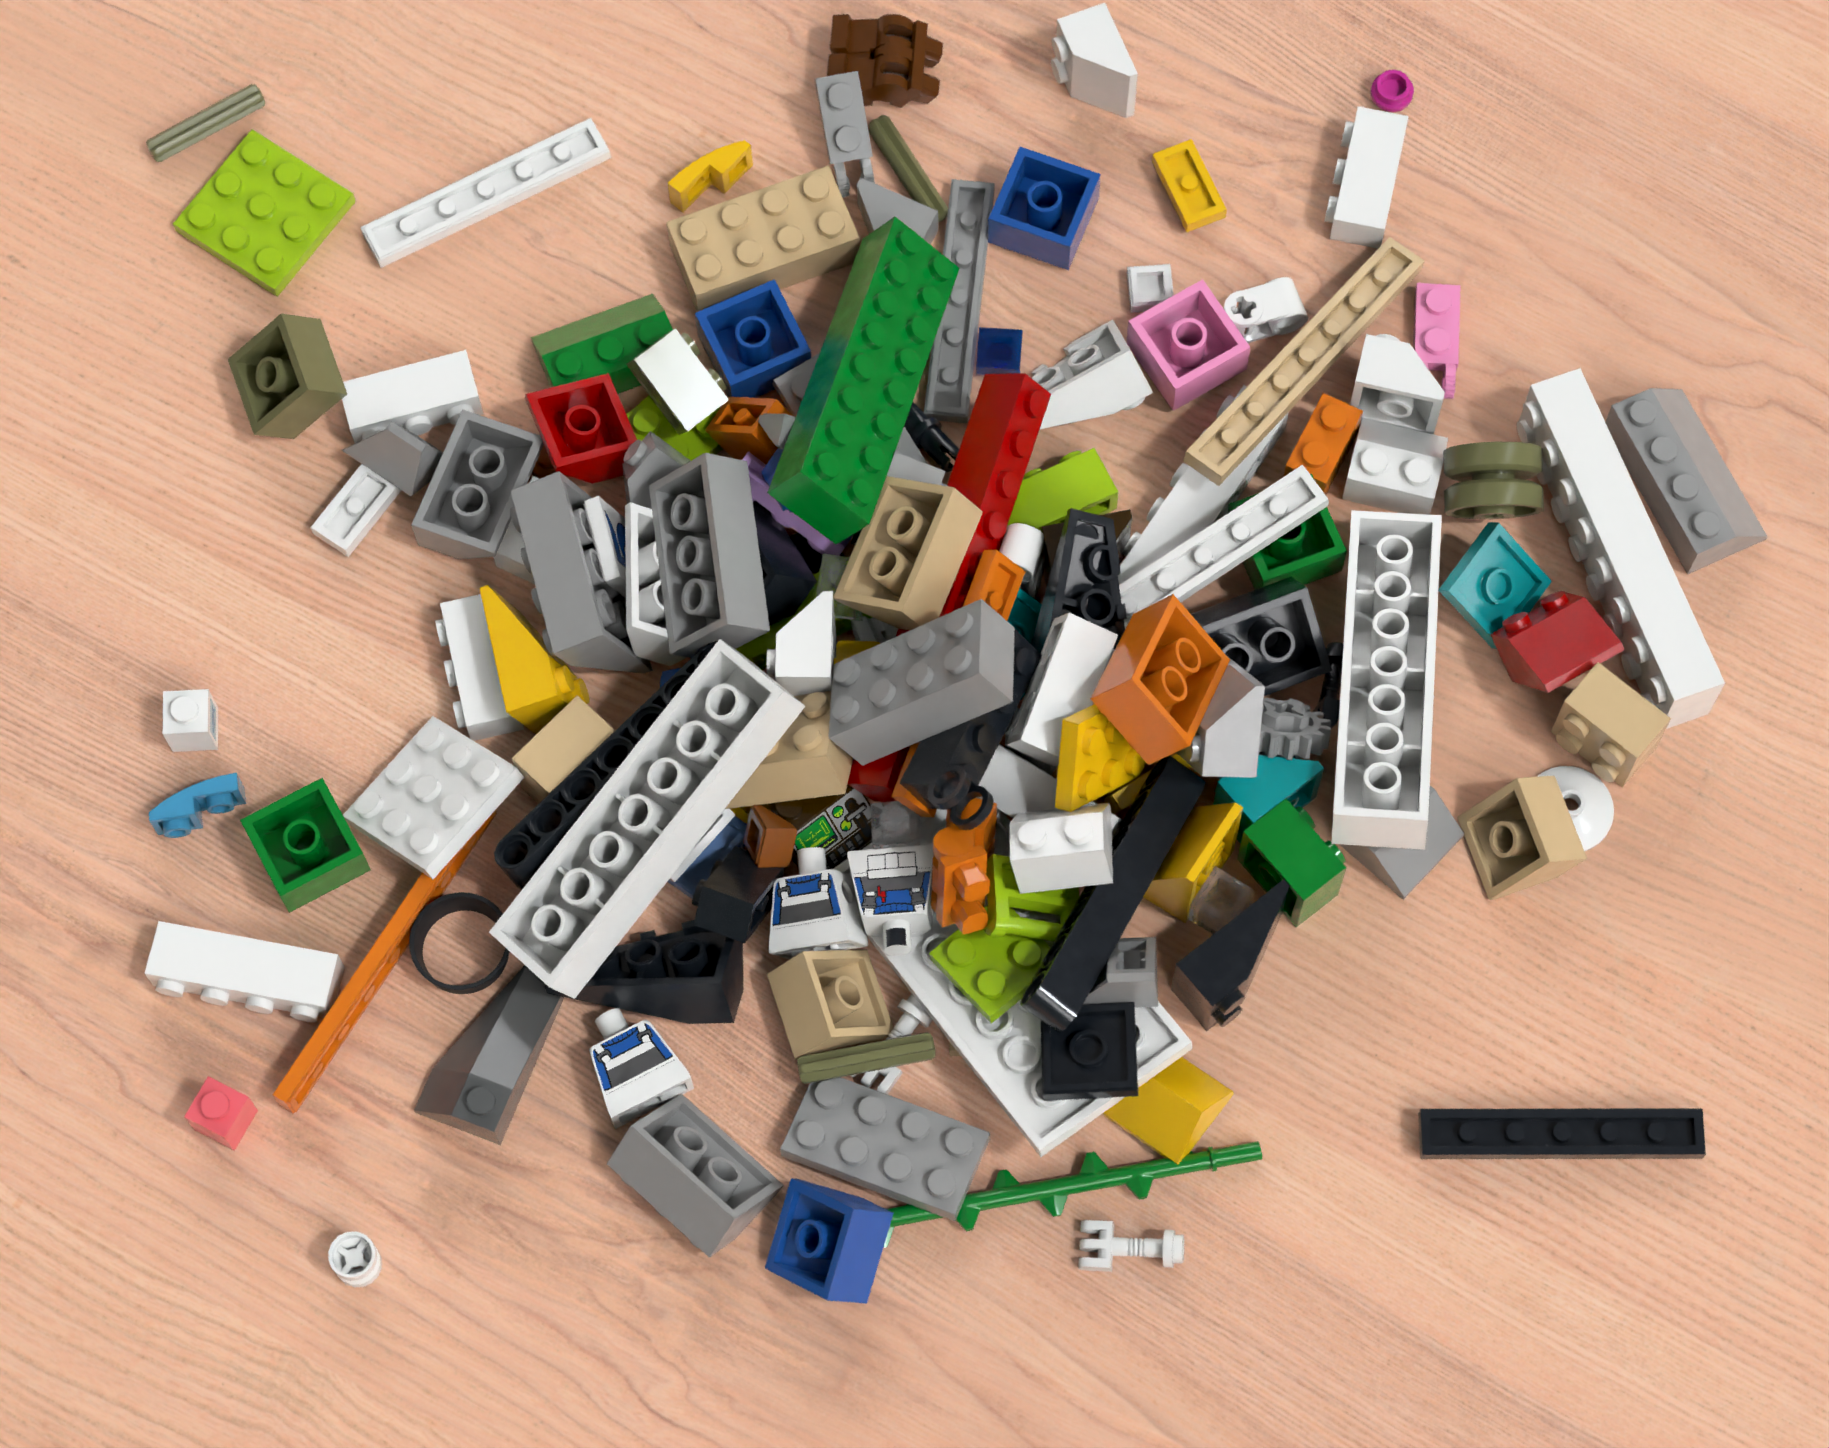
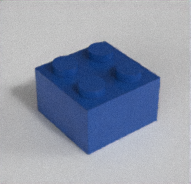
(1044, 208)
(752, 340)

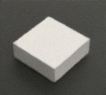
(1148, 286)

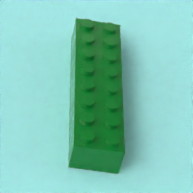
(864, 382)

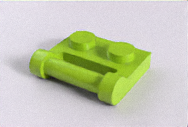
(1006, 894)

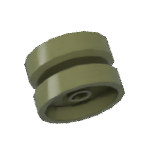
(1493, 480)

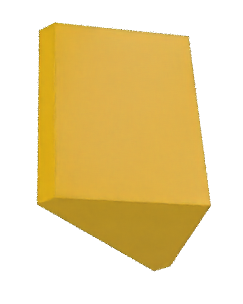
(1172, 1109)

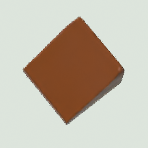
(769, 838)

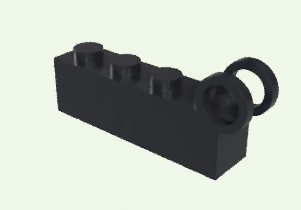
(952, 763)

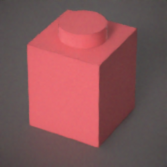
(221, 1113)

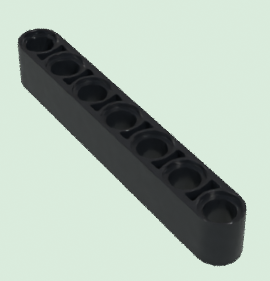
(544, 827)
(1106, 909)

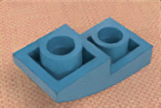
(182, 811)

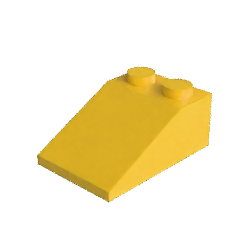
(530, 678)
(1201, 845)

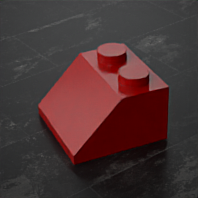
(583, 428)
(1554, 642)

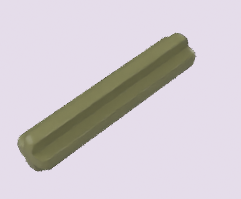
(205, 122)
(906, 165)
(866, 1058)

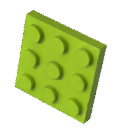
(264, 212)

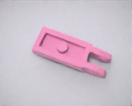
(1438, 330)

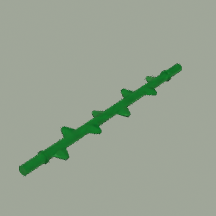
(1093, 1176)

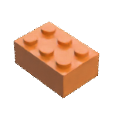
(1160, 680)

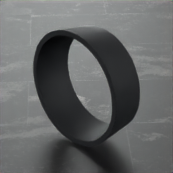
(436, 910)

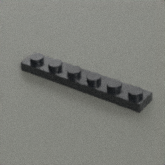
(1562, 1133)

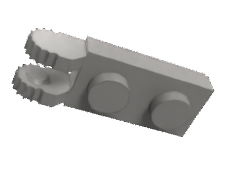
(845, 125)

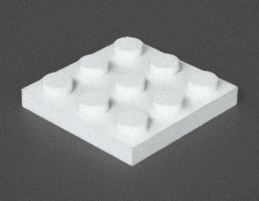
(433, 797)

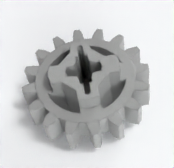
(1292, 730)

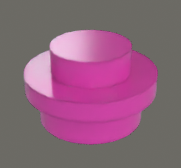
(1392, 91)

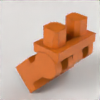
(960, 871)

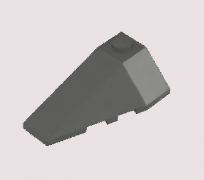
(491, 1063)

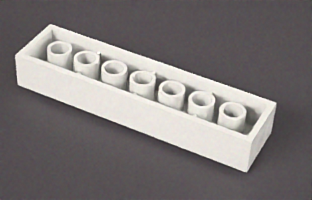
(1619, 549)
(1387, 681)
(646, 819)

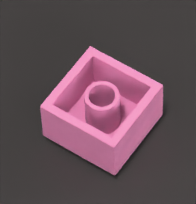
(1188, 345)

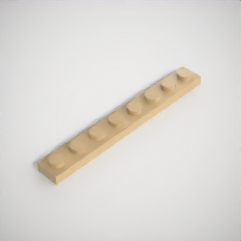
(1303, 361)

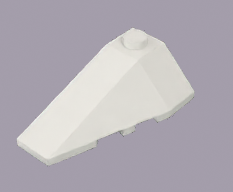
(1092, 379)

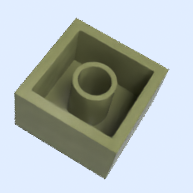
(287, 376)

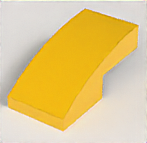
(720, 167)

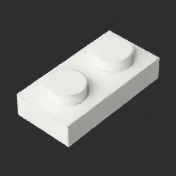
(355, 510)

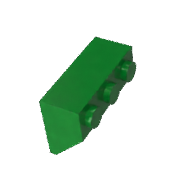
(602, 343)

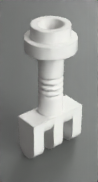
(913, 1015)
(1169, 1248)

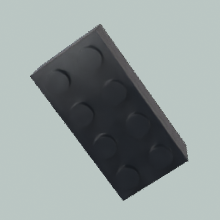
(1270, 634)

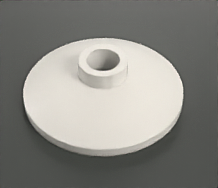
(1594, 801)

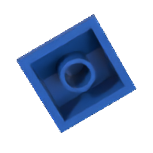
(828, 1242)

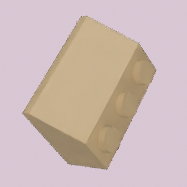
(909, 553)

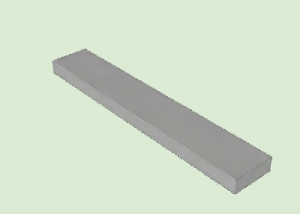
(956, 338)

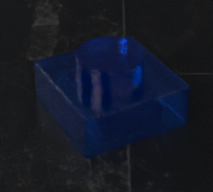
(999, 351)

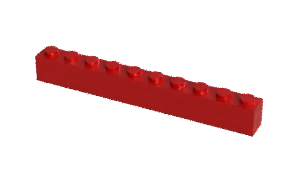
(990, 476)

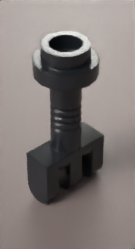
(1328, 699)

